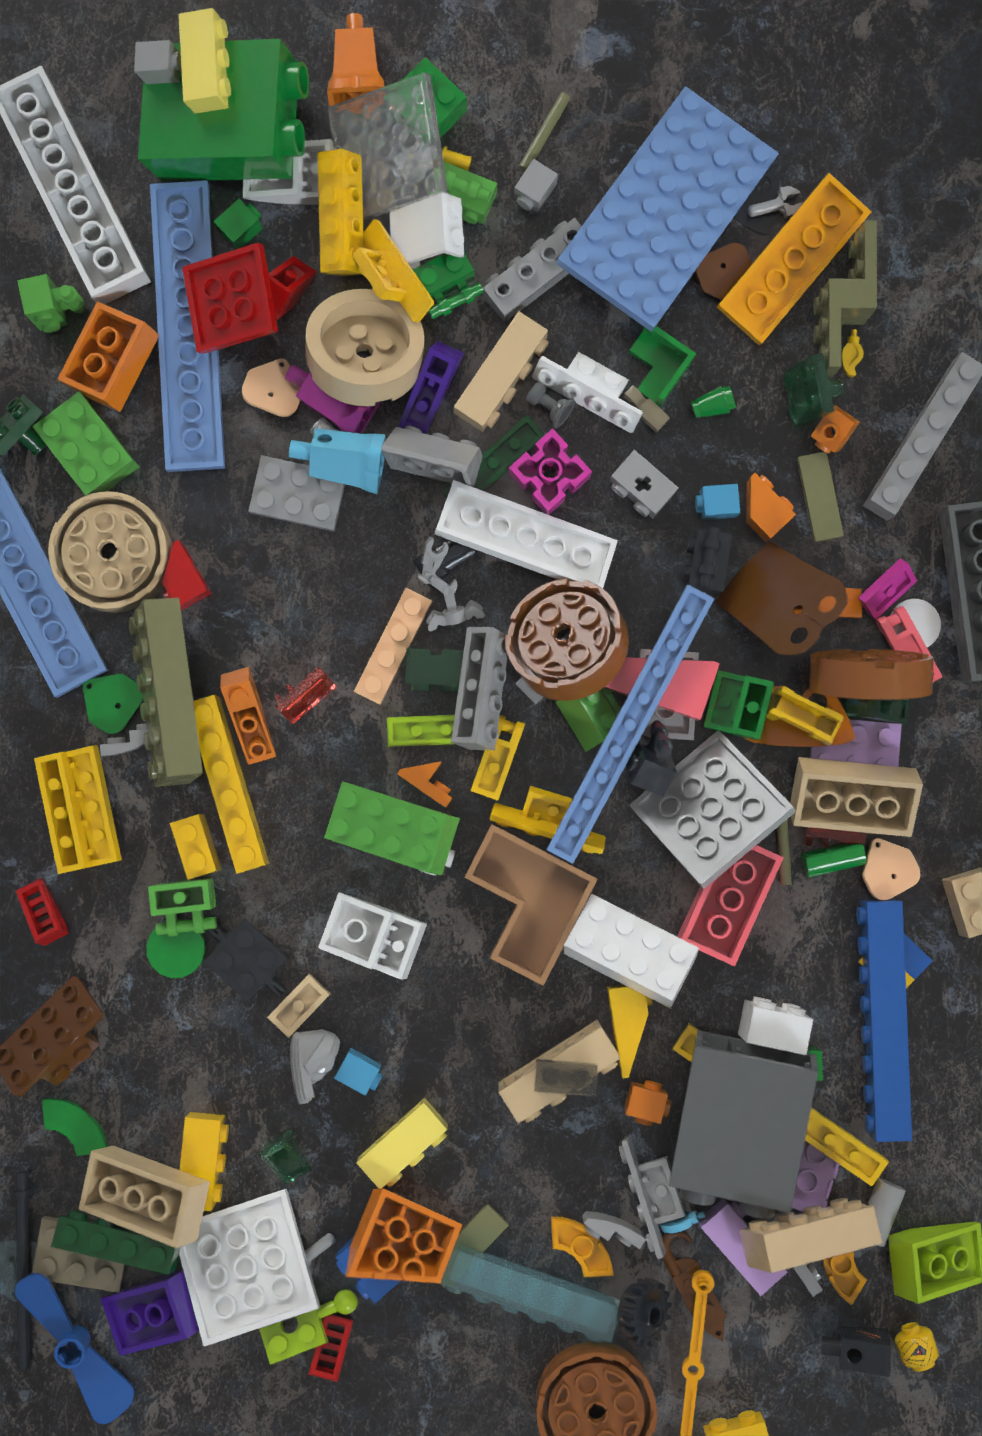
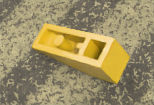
(629, 1018)

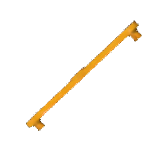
(703, 1284)

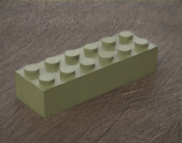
(165, 692)

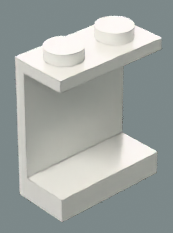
(428, 228)

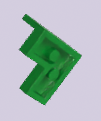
(667, 362)

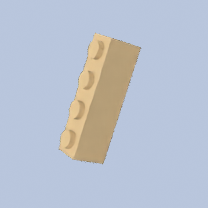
(501, 371)

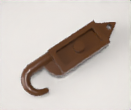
(682, 1273)

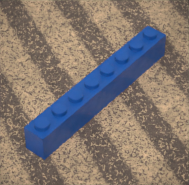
(885, 1020)

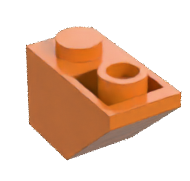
(765, 509)

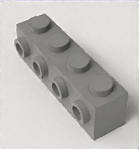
(530, 275)
(480, 689)

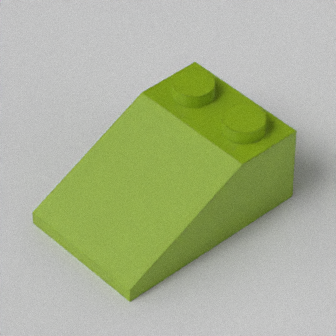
(935, 1260)

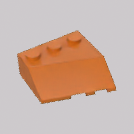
(401, 1241)

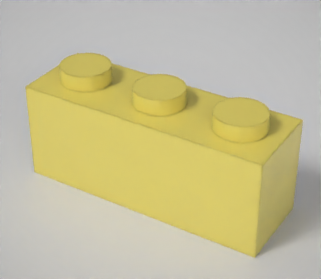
(204, 60)
(403, 1144)

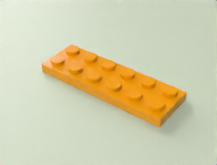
(793, 259)

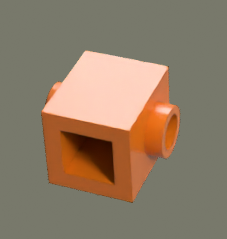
(842, 423)
(647, 1102)

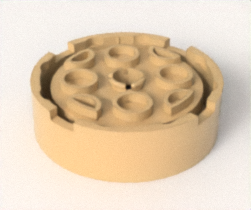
(353, 324)
(133, 571)

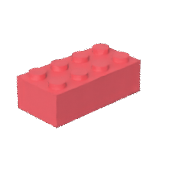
(729, 906)

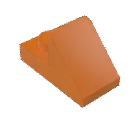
(420, 776)

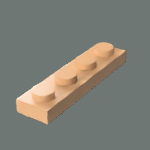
(392, 646)

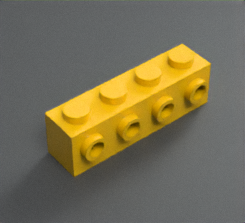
(340, 211)

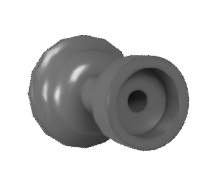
(559, 410)

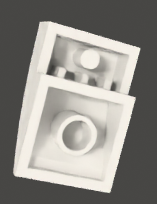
(299, 189)
(372, 936)

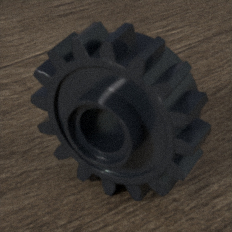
(644, 1312)

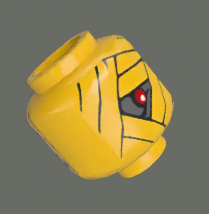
(916, 1347)

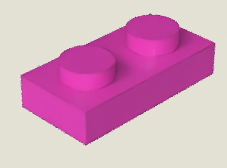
(887, 589)

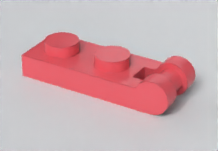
(908, 639)

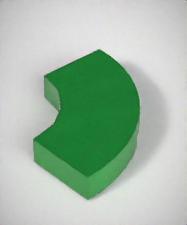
(74, 1123)

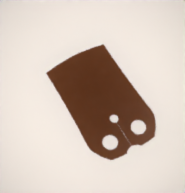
(770, 589)

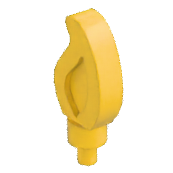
(851, 354)

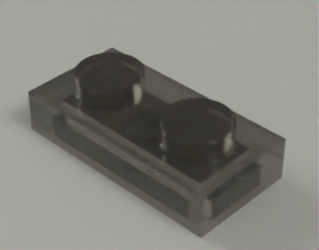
(565, 1077)

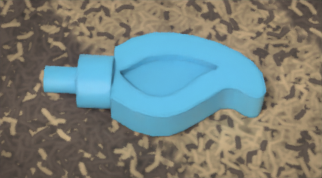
(682, 1223)

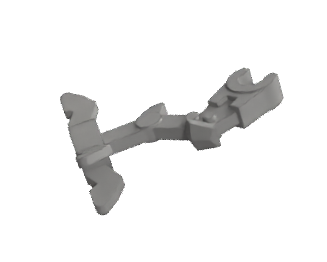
(453, 614)

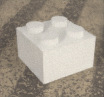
(774, 1026)

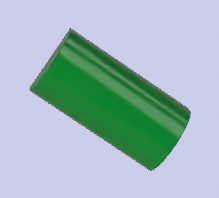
(832, 859)

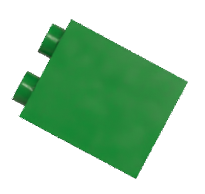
(243, 142)

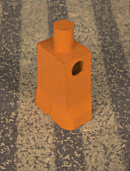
(354, 62)

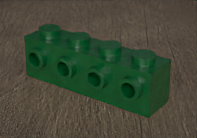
(113, 1243)

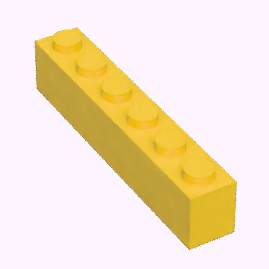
(228, 785)

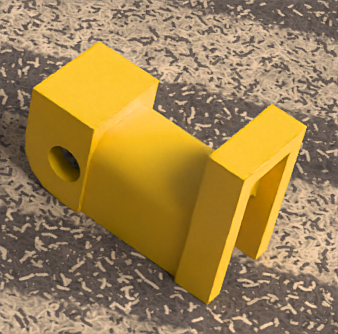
(802, 713)

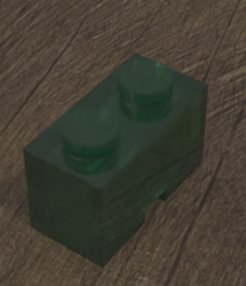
(433, 670)

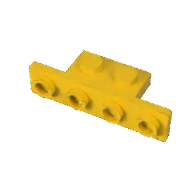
(391, 273)
(542, 816)

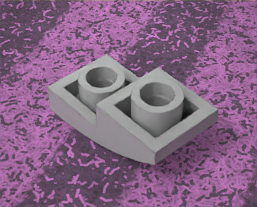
(119, 746)
(605, 1225)

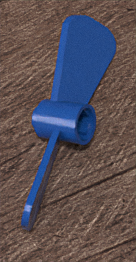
(101, 1384)

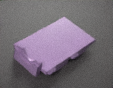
(814, 1178)

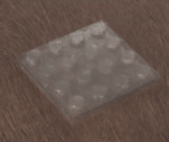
(397, 142)

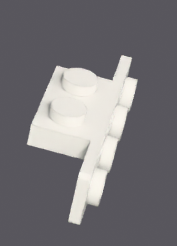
(591, 387)

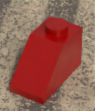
(289, 283)
(183, 578)

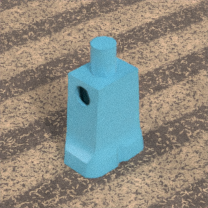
(343, 457)

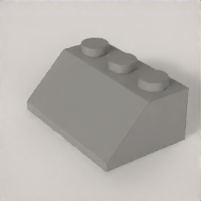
(432, 455)

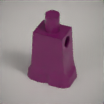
(343, 415)

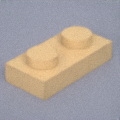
(299, 1005)

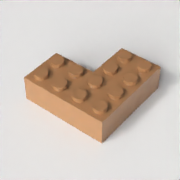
(546, 898)

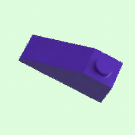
(431, 386)

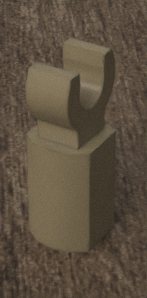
(652, 414)

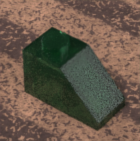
(879, 710)

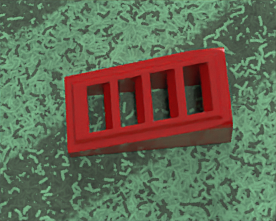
(37, 928)
(327, 1373)

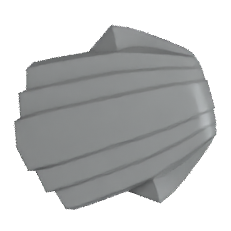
(310, 1059)

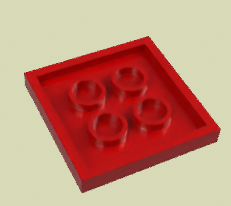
(230, 298)

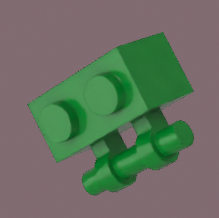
(444, 276)

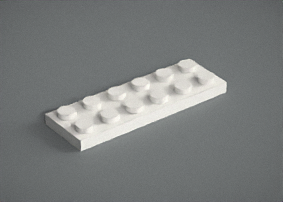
(524, 536)

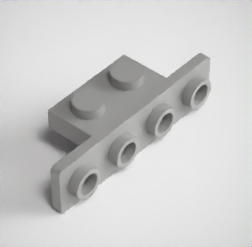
(657, 1199)

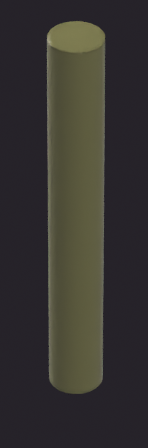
(545, 130)
(784, 851)

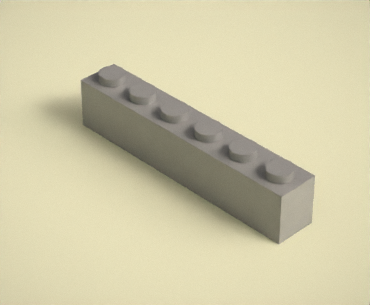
(924, 436)

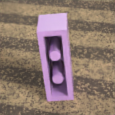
(723, 1228)

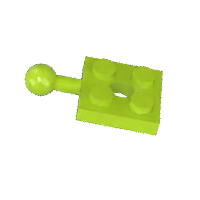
(310, 1329)

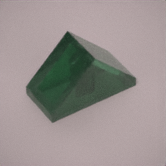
(285, 1157)

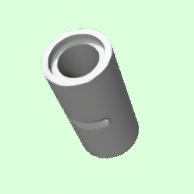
(886, 1201)

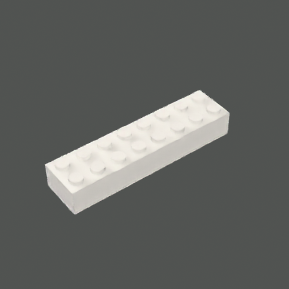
(70, 187)

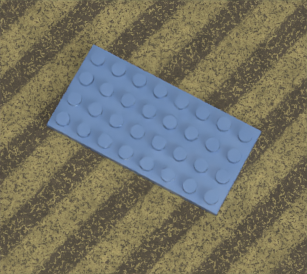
(667, 208)

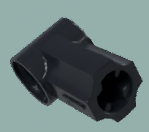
(455, 556)

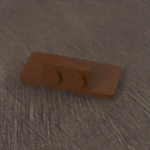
(51, 1039)

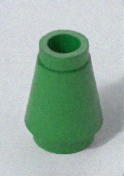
(714, 403)

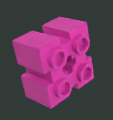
(549, 455)

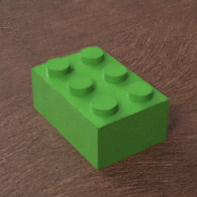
(85, 445)

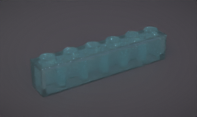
(532, 1293)

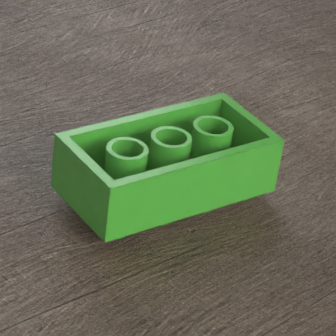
(392, 828)

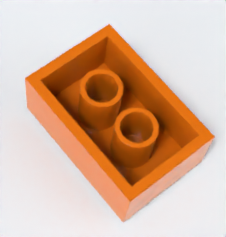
(108, 356)

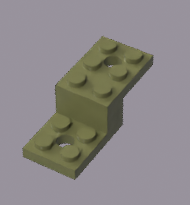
(847, 300)

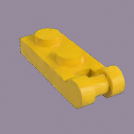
(496, 764)

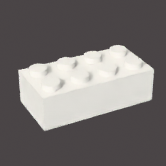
(630, 950)

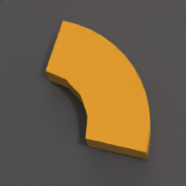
(588, 1250)
(844, 1276)

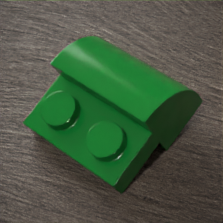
(739, 705)

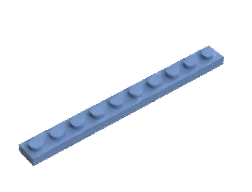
(630, 723)

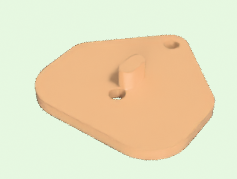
(271, 380)
(884, 862)

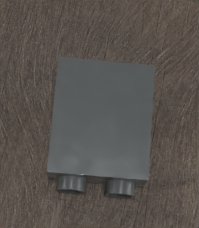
(743, 1124)

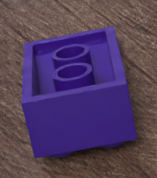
(151, 1313)

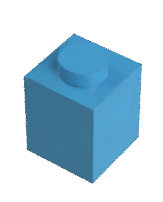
(718, 502)
(359, 1072)

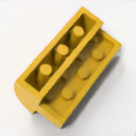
(77, 809)

